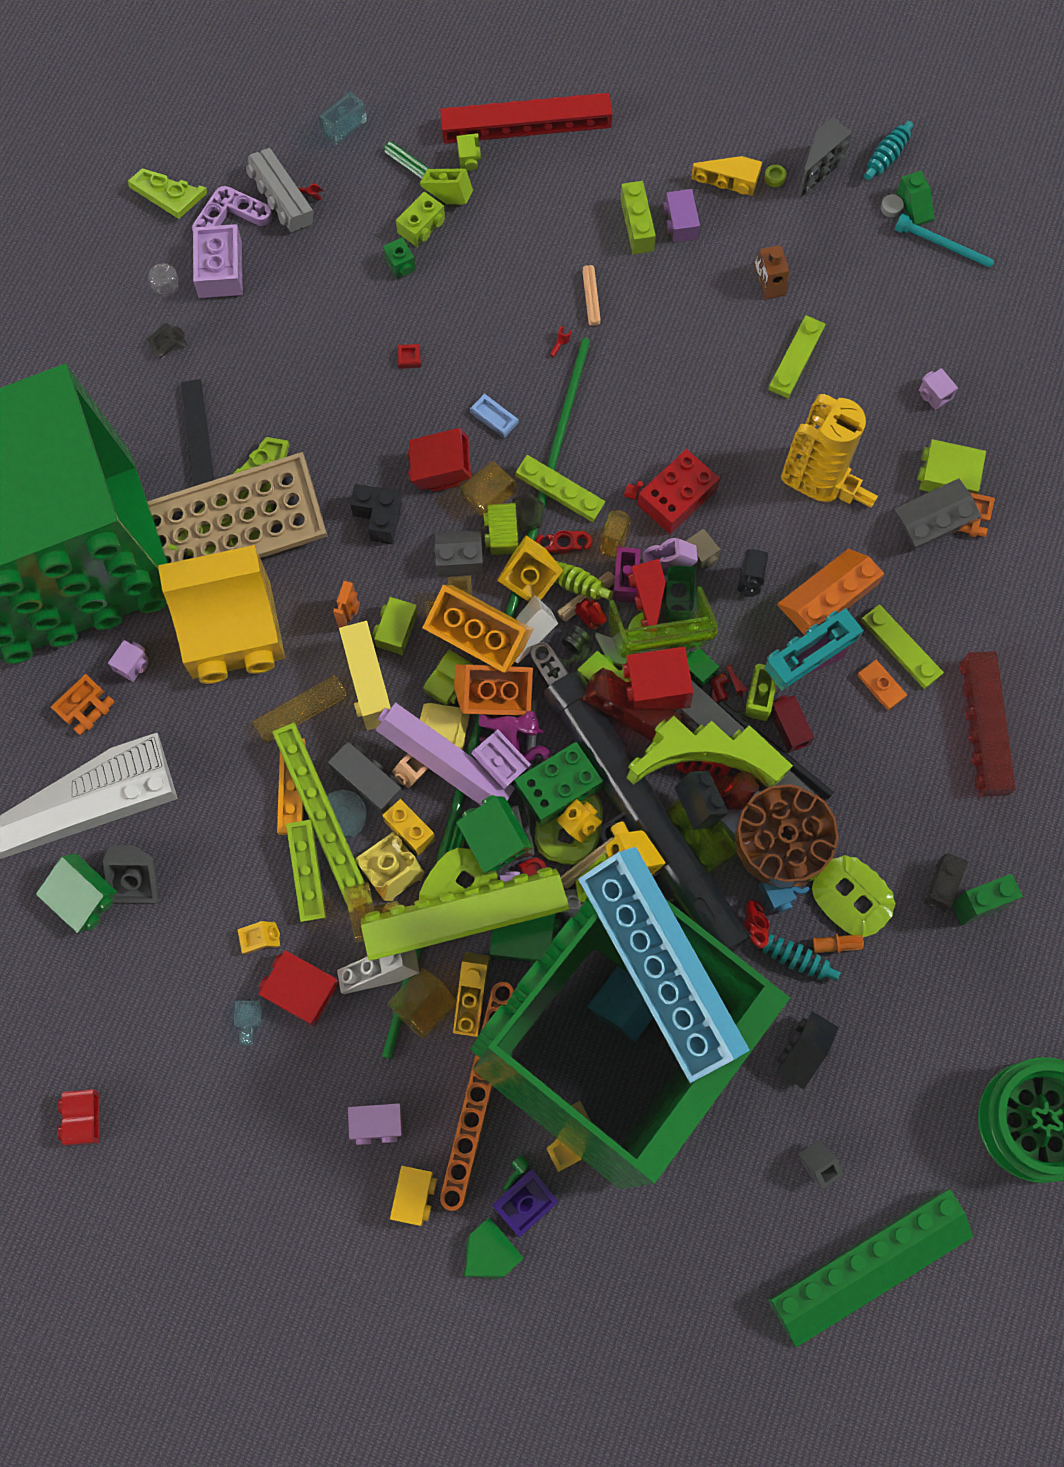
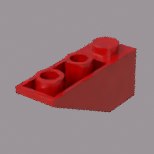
(650, 586)

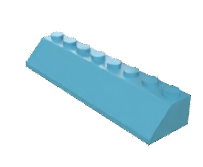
(663, 964)

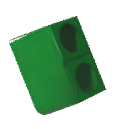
(682, 575)

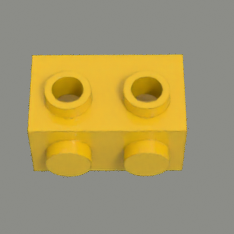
(412, 1196)

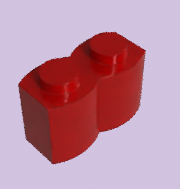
(79, 1117)

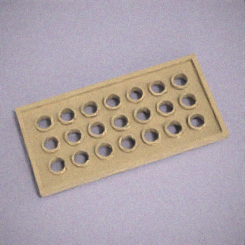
(235, 508)

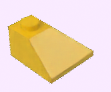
(530, 570)

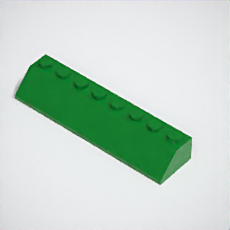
(871, 1267)

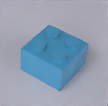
(621, 1005)

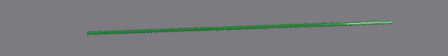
(511, 608)

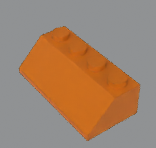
(831, 589)

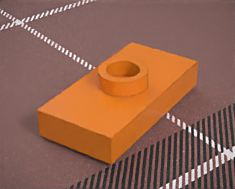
(882, 685)

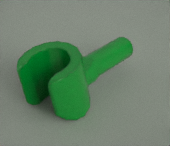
(520, 1166)

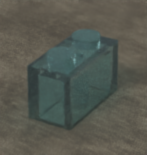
(343, 118)

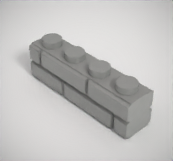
(280, 190)

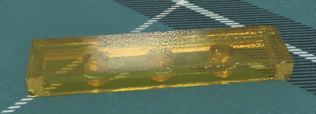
(301, 707)

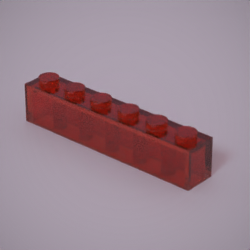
(987, 724)

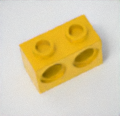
(409, 827)

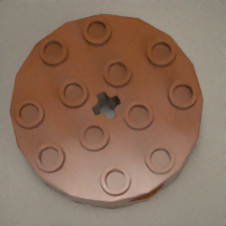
(794, 813)

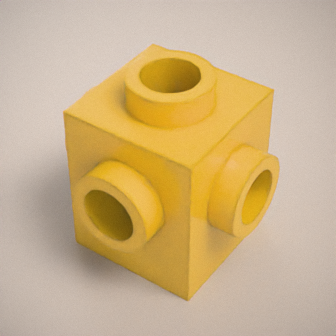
(579, 820)

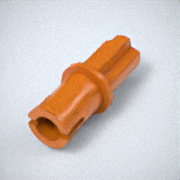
(837, 943)

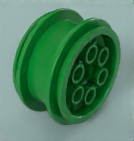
(996, 1131)

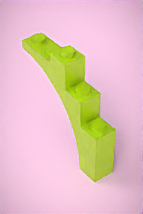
(708, 743)

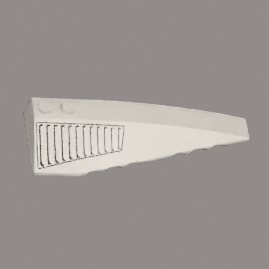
(100, 791)

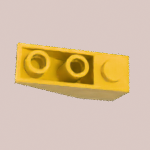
(732, 173)
(471, 993)

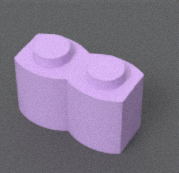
(672, 553)

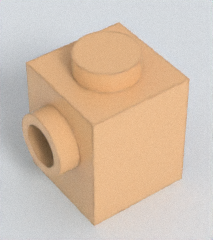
(409, 771)

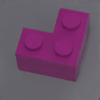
(624, 560)

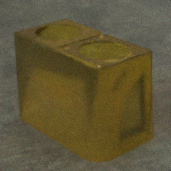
(487, 488)

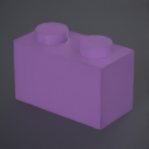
(681, 215)

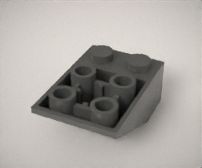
(826, 154)

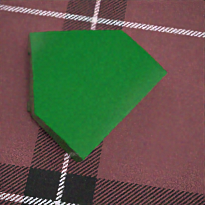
(489, 1253)

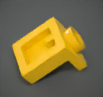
(259, 936)

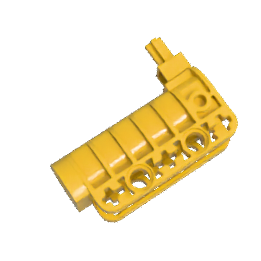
(827, 453)

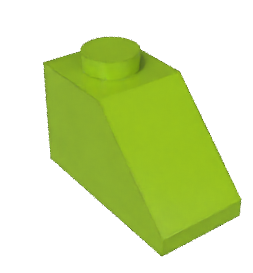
(448, 185)

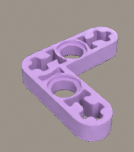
(231, 205)

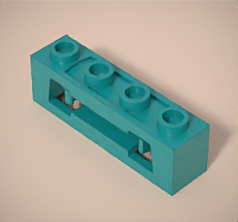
(840, 625)

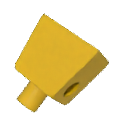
(625, 840)

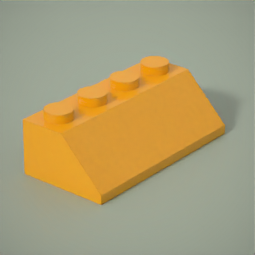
(477, 628)

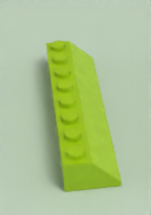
(463, 913)

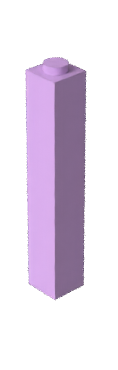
(439, 754)

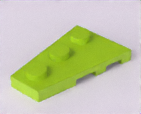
(168, 194)

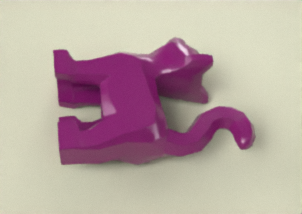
(512, 726)

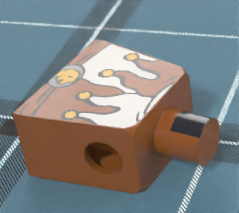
(769, 265)

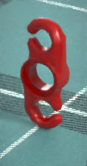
(573, 536)
(757, 924)

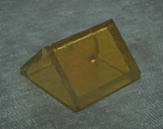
(422, 1002)

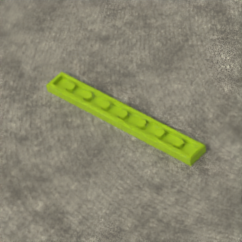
(318, 807)

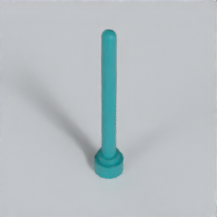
(905, 224)

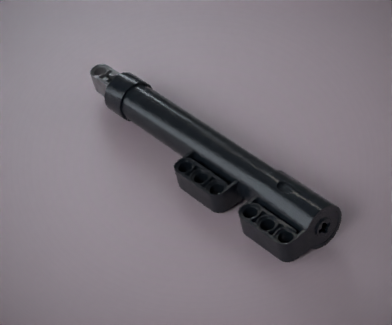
(638, 805)

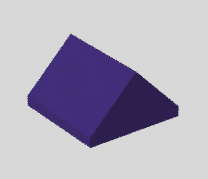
(525, 1203)

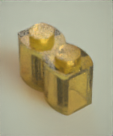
(614, 533)

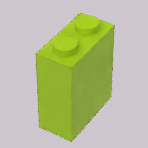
(948, 462)

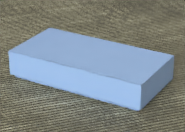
(494, 415)

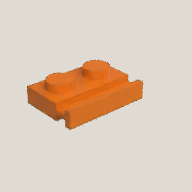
(347, 604)

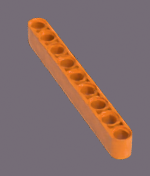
(470, 1106)

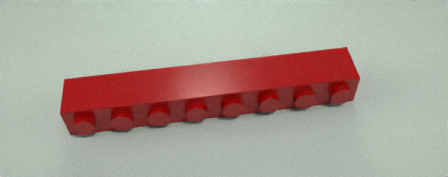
(527, 117)

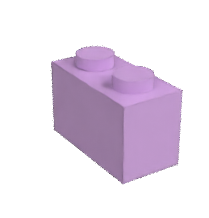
(375, 1123)

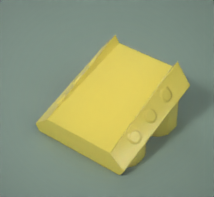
(446, 721)
(390, 867)

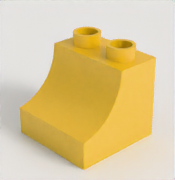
(223, 613)

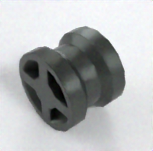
(576, 640)

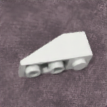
(377, 972)

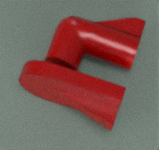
(590, 613)
(717, 684)

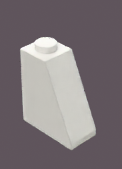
(539, 618)

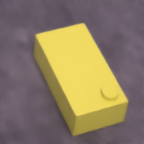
(365, 673)

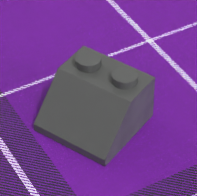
(458, 553)

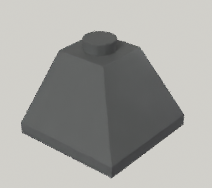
(131, 874)

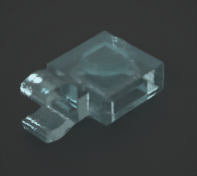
(247, 1016)

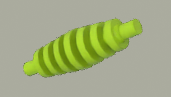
(582, 583)

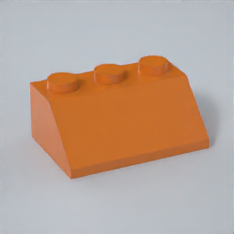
(491, 691)

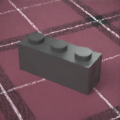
(366, 777)

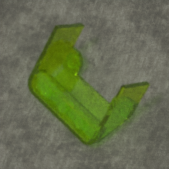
(685, 633)

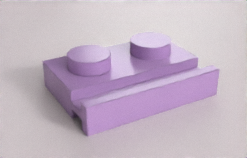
(500, 759)

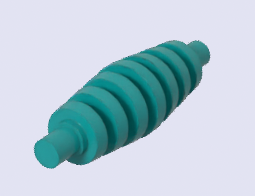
(888, 150)
(786, 952)

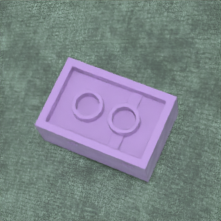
(217, 261)

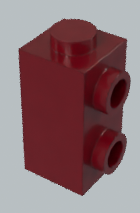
(791, 723)

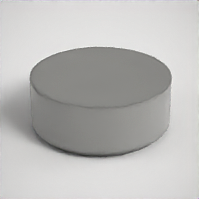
(892, 205)

